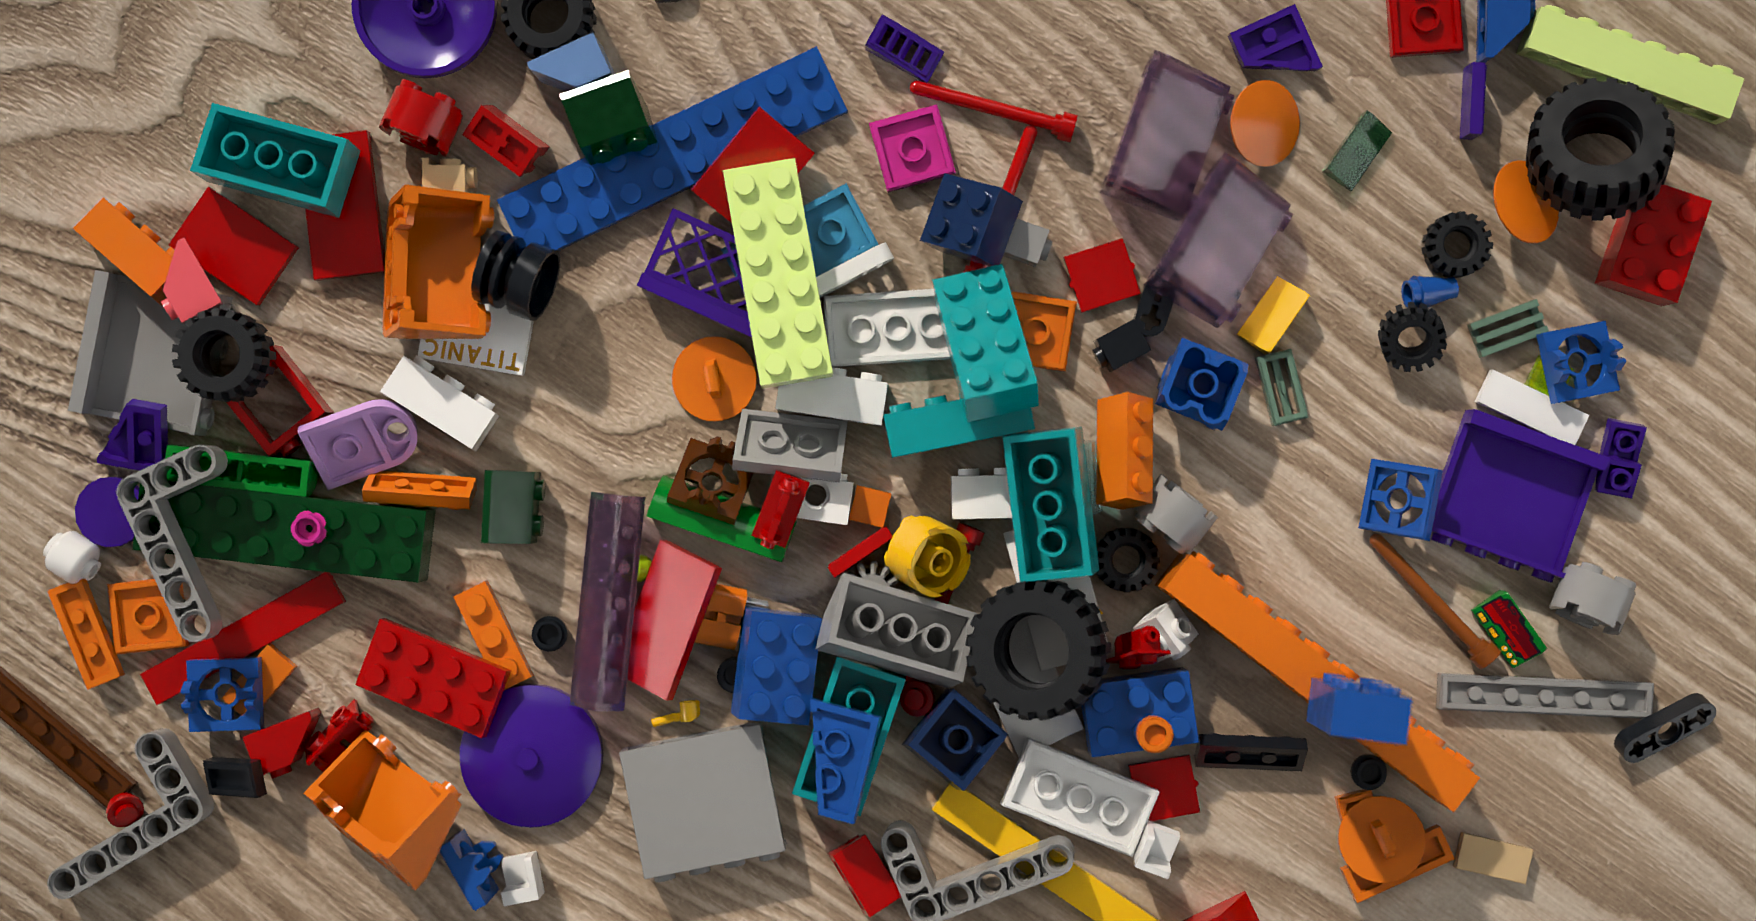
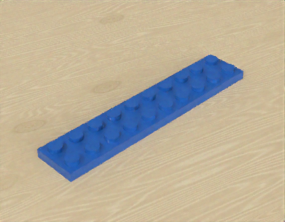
(596, 196)

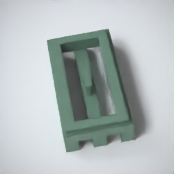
(1536, 318)
(1268, 391)

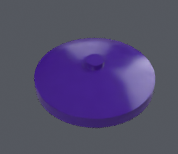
(425, 35)
(535, 759)

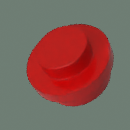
(917, 698)
(124, 809)

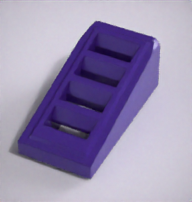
(897, 30)

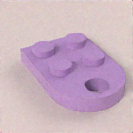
(358, 441)

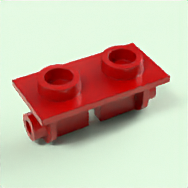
(780, 510)
(1137, 648)
(344, 724)

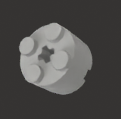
(1176, 515)
(1592, 598)

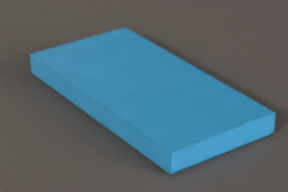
(834, 230)

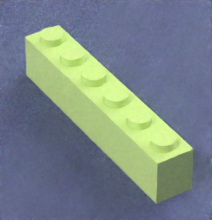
(1598, 53)

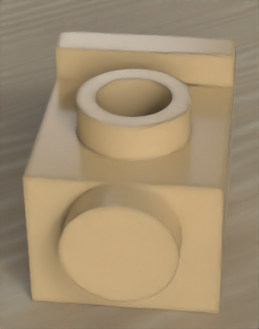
(449, 175)

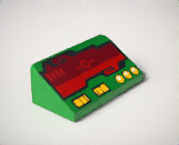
(1508, 628)

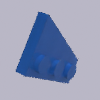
(843, 753)

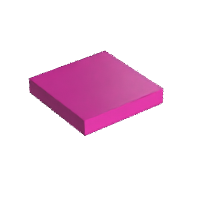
(912, 148)

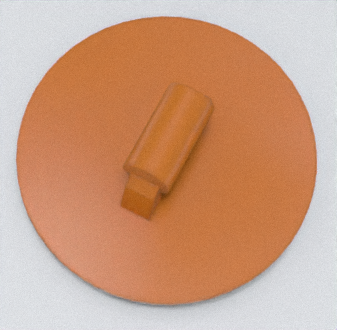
(1265, 123)
(1521, 207)
(714, 378)
(1382, 839)

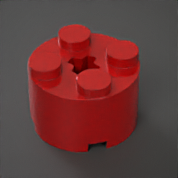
(422, 119)

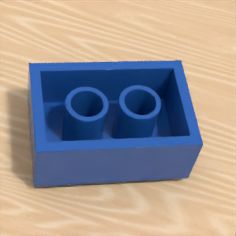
(776, 666)
(1125, 700)
(1359, 709)

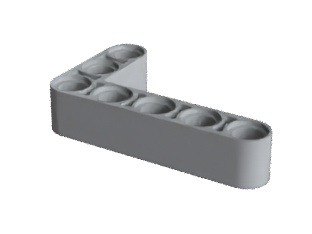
(171, 536)
(145, 830)
(970, 879)

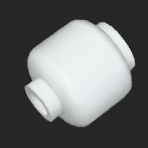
(72, 557)

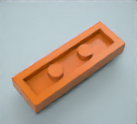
(420, 490)
(493, 631)
(86, 633)
(1436, 854)

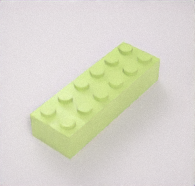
(778, 273)

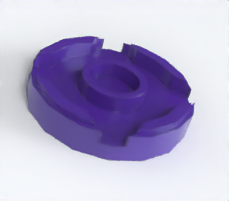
(101, 514)

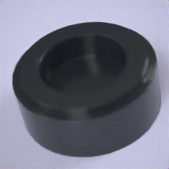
(726, 674)

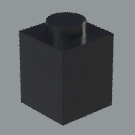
(1120, 346)

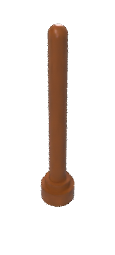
(1481, 651)

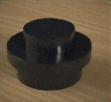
(549, 633)
(1368, 771)

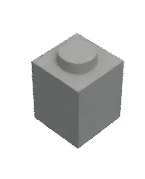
(1028, 243)

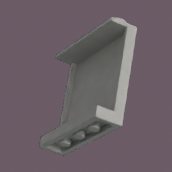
(130, 357)
(702, 801)

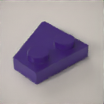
(1276, 43)
(138, 437)

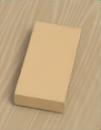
(1493, 857)

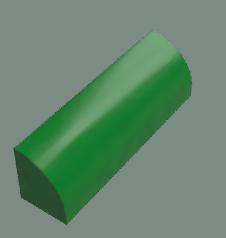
(257, 472)
(735, 535)

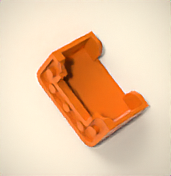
(431, 264)
(386, 807)

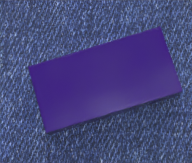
(1473, 100)

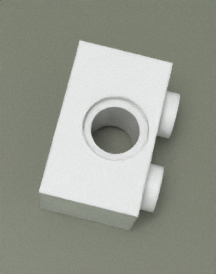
(836, 505)

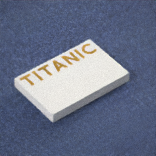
(501, 350)

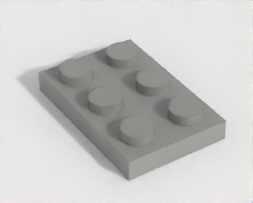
(790, 444)

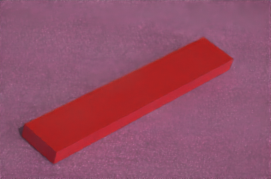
(248, 634)

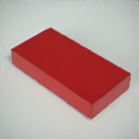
(860, 552)

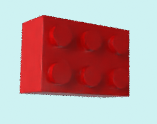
(1655, 247)

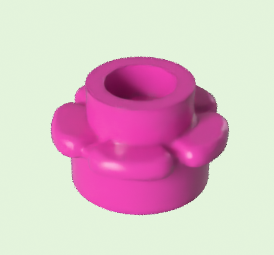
(299, 531)

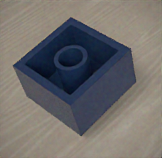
(971, 220)
(955, 739)

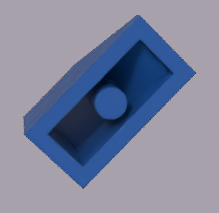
(1499, 23)

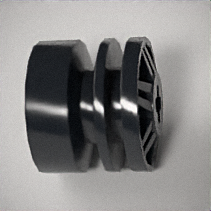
(515, 275)

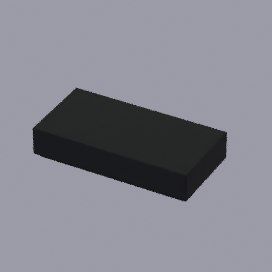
(235, 777)

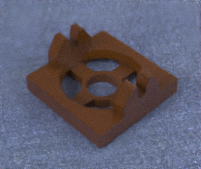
(704, 500)

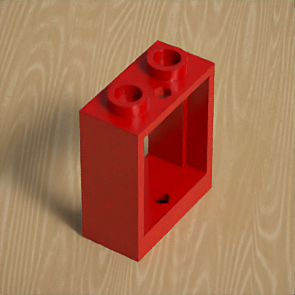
(289, 440)

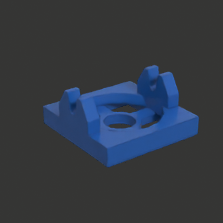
(1557, 368)
(1378, 473)
(253, 693)
(472, 867)

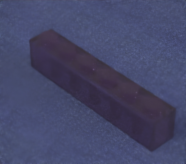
(607, 601)

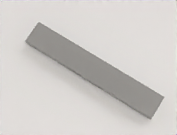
(1544, 695)

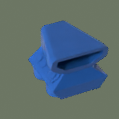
(1201, 384)

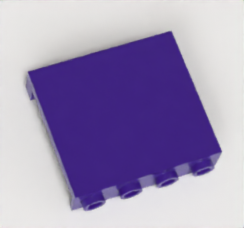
(1514, 494)

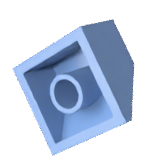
(573, 64)

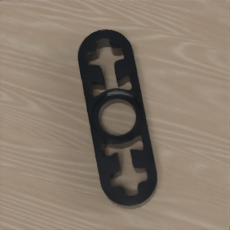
(1695, 714)

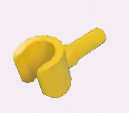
(688, 712)

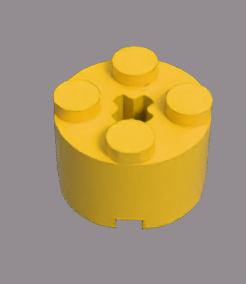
(928, 555)

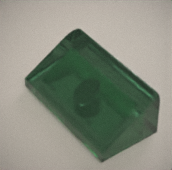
(1357, 150)

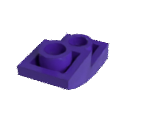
(1623, 445)

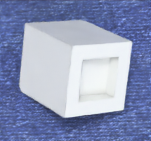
(1156, 849)
(522, 878)

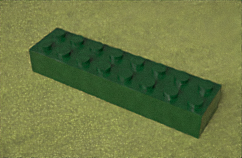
(257, 530)

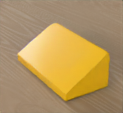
(1273, 315)

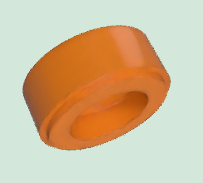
(1154, 734)

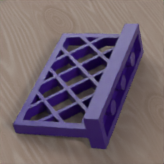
(685, 294)

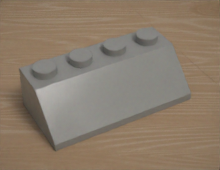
(896, 631)

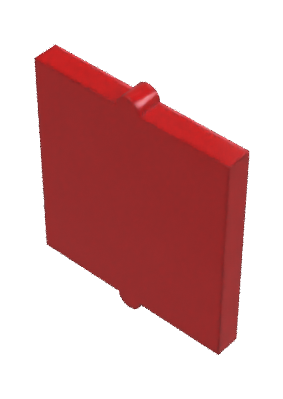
(1101, 275)
(1175, 782)

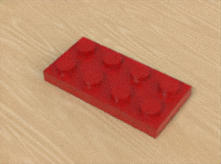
(433, 677)

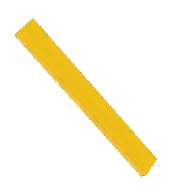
(1005, 836)

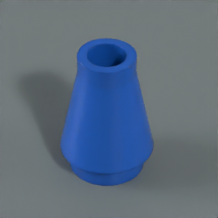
(1429, 290)

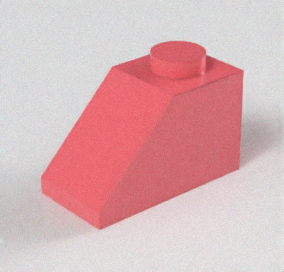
(187, 286)

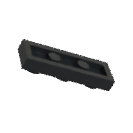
(1250, 752)

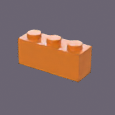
(127, 246)
(1124, 451)

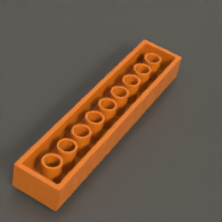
(1294, 662)

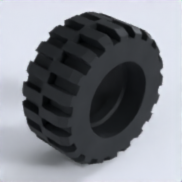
(1608, 110)
(993, 660)

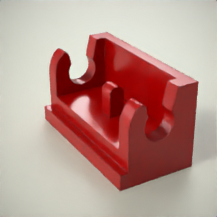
(505, 139)
(864, 875)

